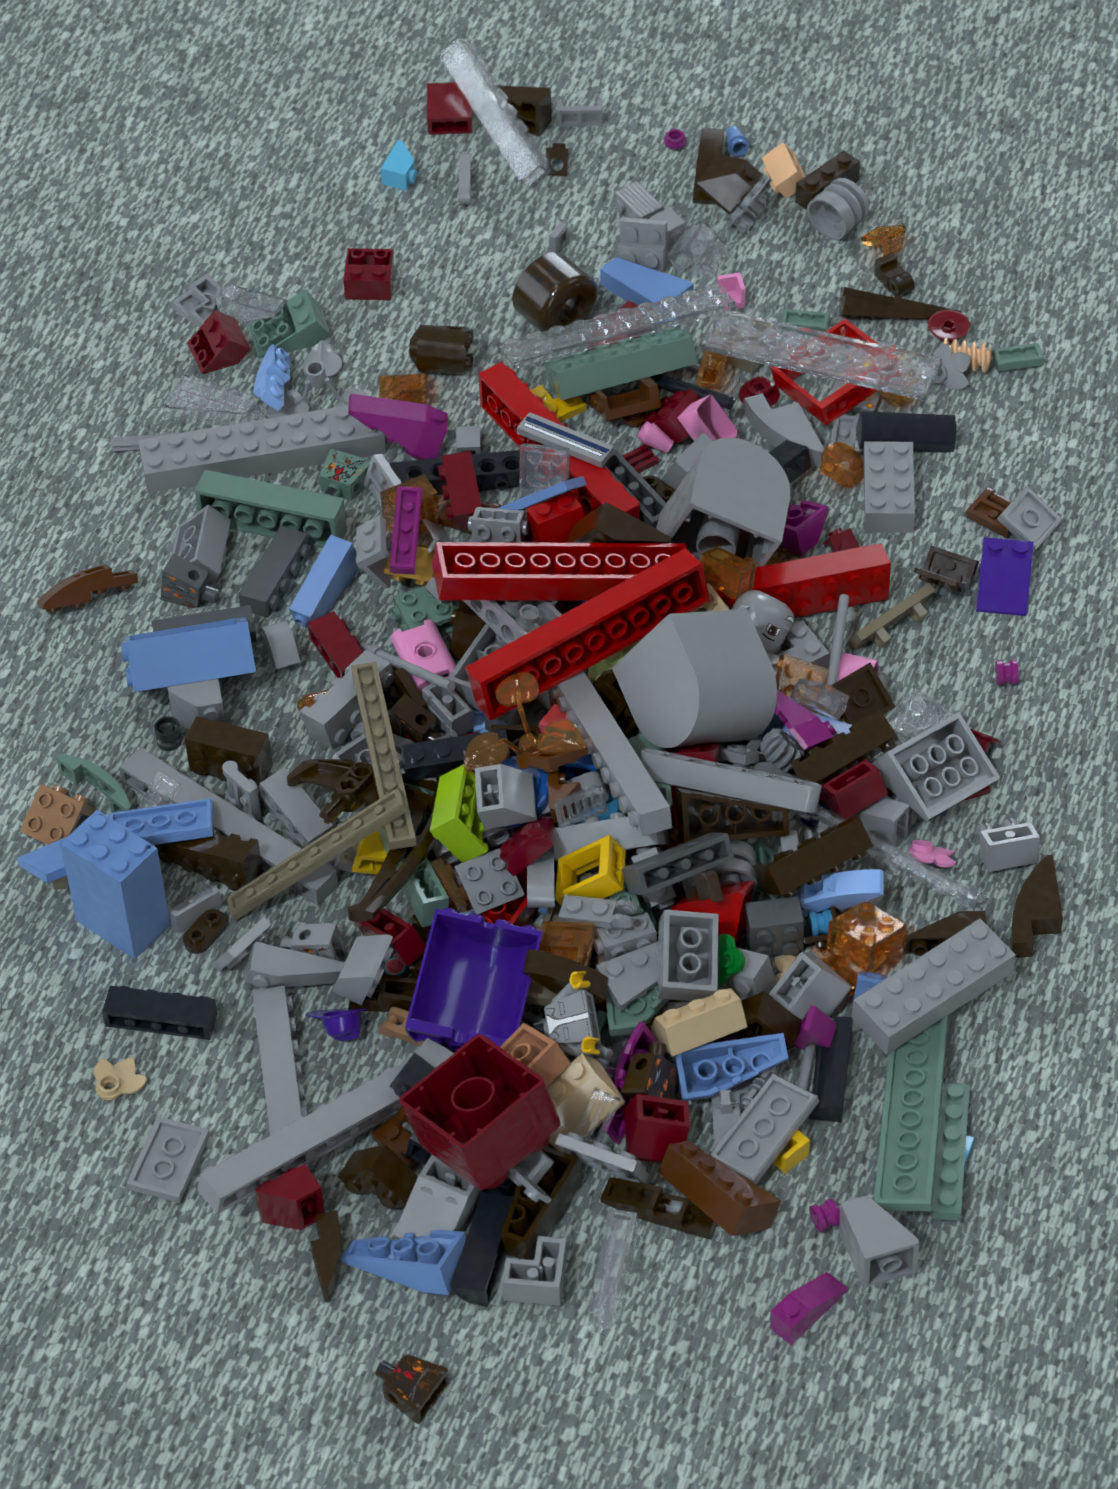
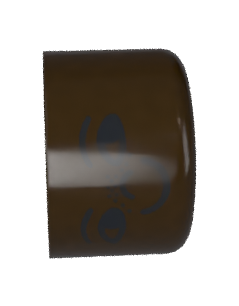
(554, 292)

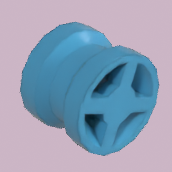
(819, 922)

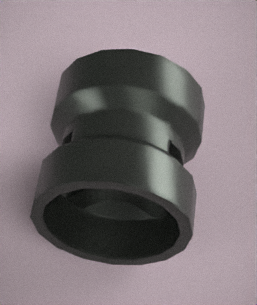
(168, 733)

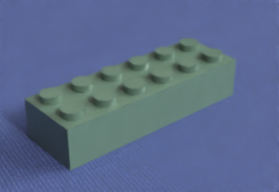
(620, 362)
(264, 507)

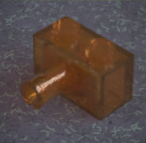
(728, 572)

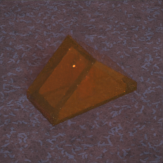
(712, 370)

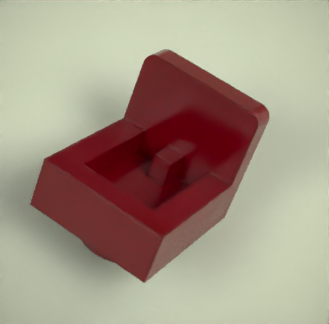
(841, 540)

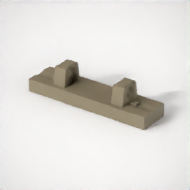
(876, 629)

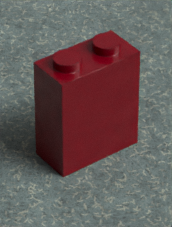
(447, 110)

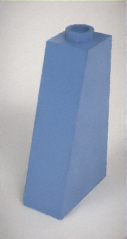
(640, 283)
(325, 581)

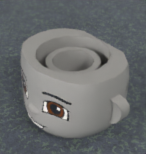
(770, 617)

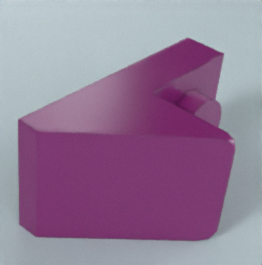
(815, 1028)

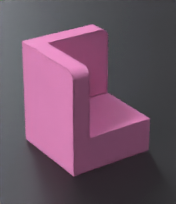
(734, 287)

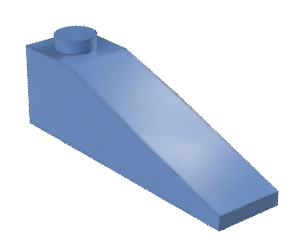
(725, 1064)
(413, 1261)

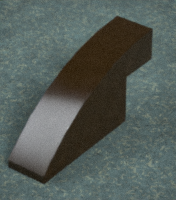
(1036, 908)

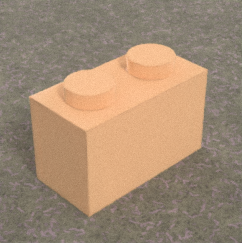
(783, 170)

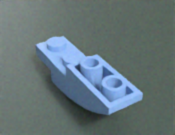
(272, 376)
(841, 890)

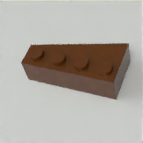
(718, 1190)

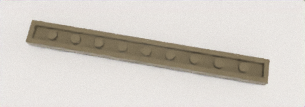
(382, 748)

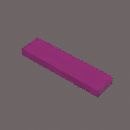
(405, 530)

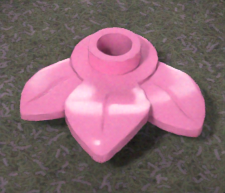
(926, 853)

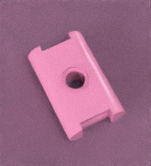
(426, 649)

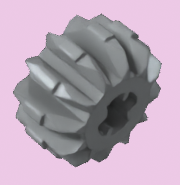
(781, 749)

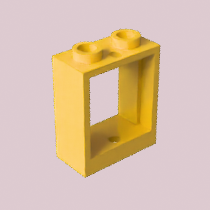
(610, 879)

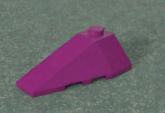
(408, 423)
(803, 526)
(803, 724)
(637, 1042)

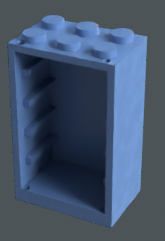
(188, 654)
(115, 884)

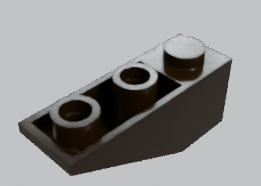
(936, 933)

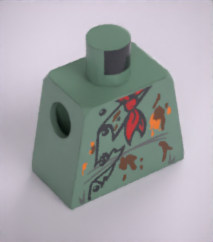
(343, 474)

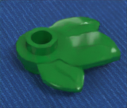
(729, 958)

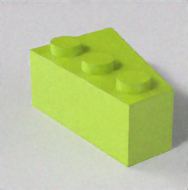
(456, 815)

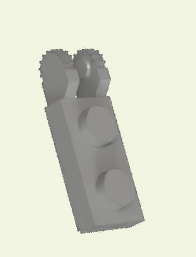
(597, 911)

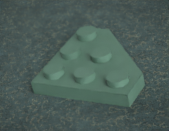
(637, 1011)

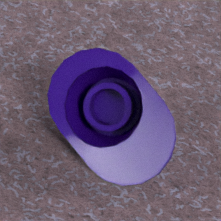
(340, 1023)

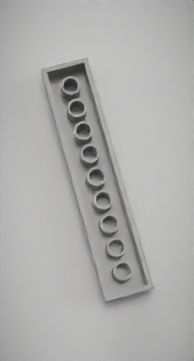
(255, 447)

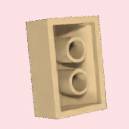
(699, 1022)
(573, 1090)

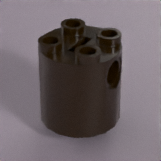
(442, 349)

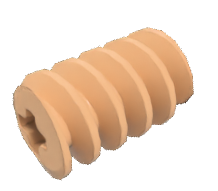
(979, 357)

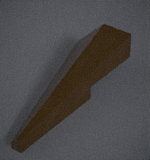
(871, 304)

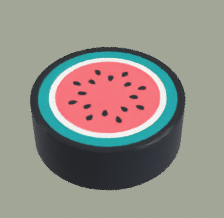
(396, 968)

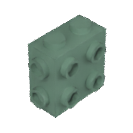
(419, 605)

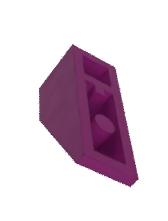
(805, 1306)

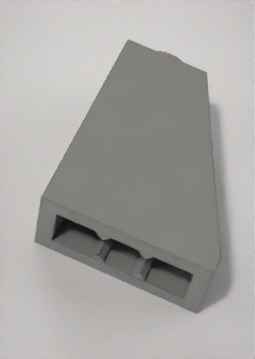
(886, 820)

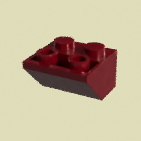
(369, 274)
(218, 343)
(667, 415)
(853, 790)
(653, 1125)
(290, 1199)

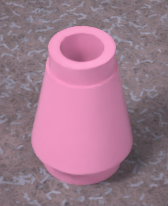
(654, 437)

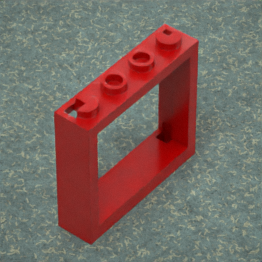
(839, 401)

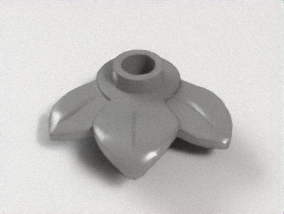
(953, 367)

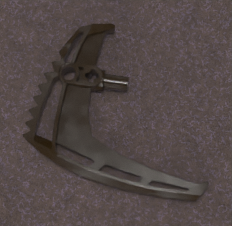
(353, 787)

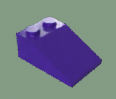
(1004, 576)

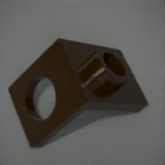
(560, 151)
(821, 940)

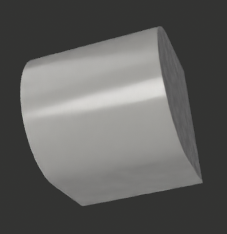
(729, 500)
(699, 680)

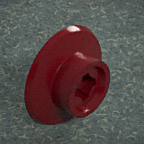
(948, 325)
(766, 387)
(985, 740)

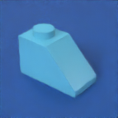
(399, 168)

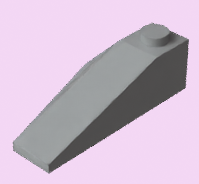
(279, 966)

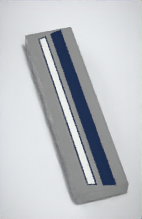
(556, 435)

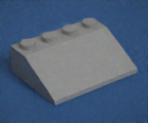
(937, 768)

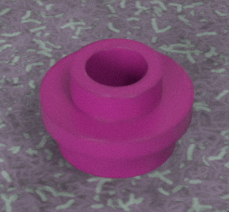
(675, 139)

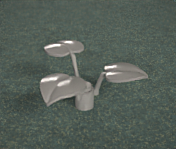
(318, 367)

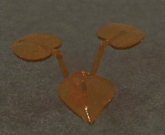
(558, 736)

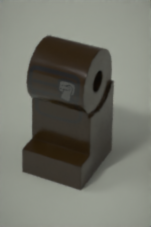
(893, 275)

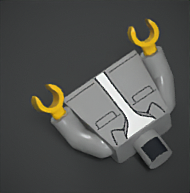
(572, 1019)

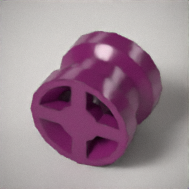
(1006, 672)
(825, 1215)

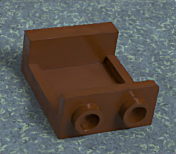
(627, 402)

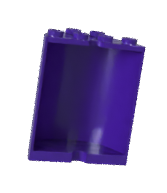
(470, 980)

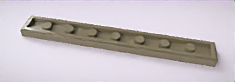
(317, 853)

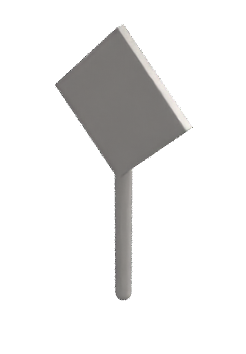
(438, 534)

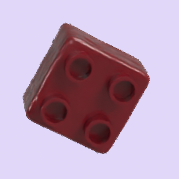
(481, 1112)

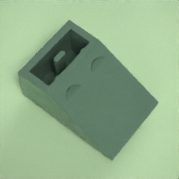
(294, 328)

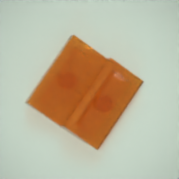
(568, 939)

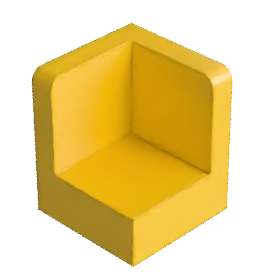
(793, 1152)

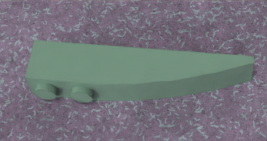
(422, 889)

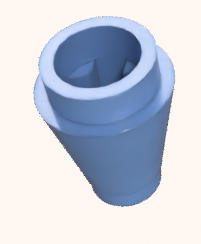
(736, 141)

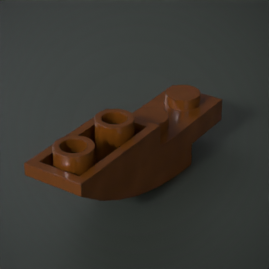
(77, 588)

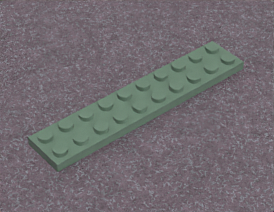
(911, 1122)

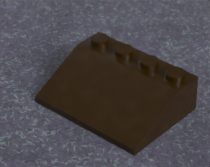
(613, 525)

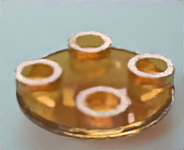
(842, 464)

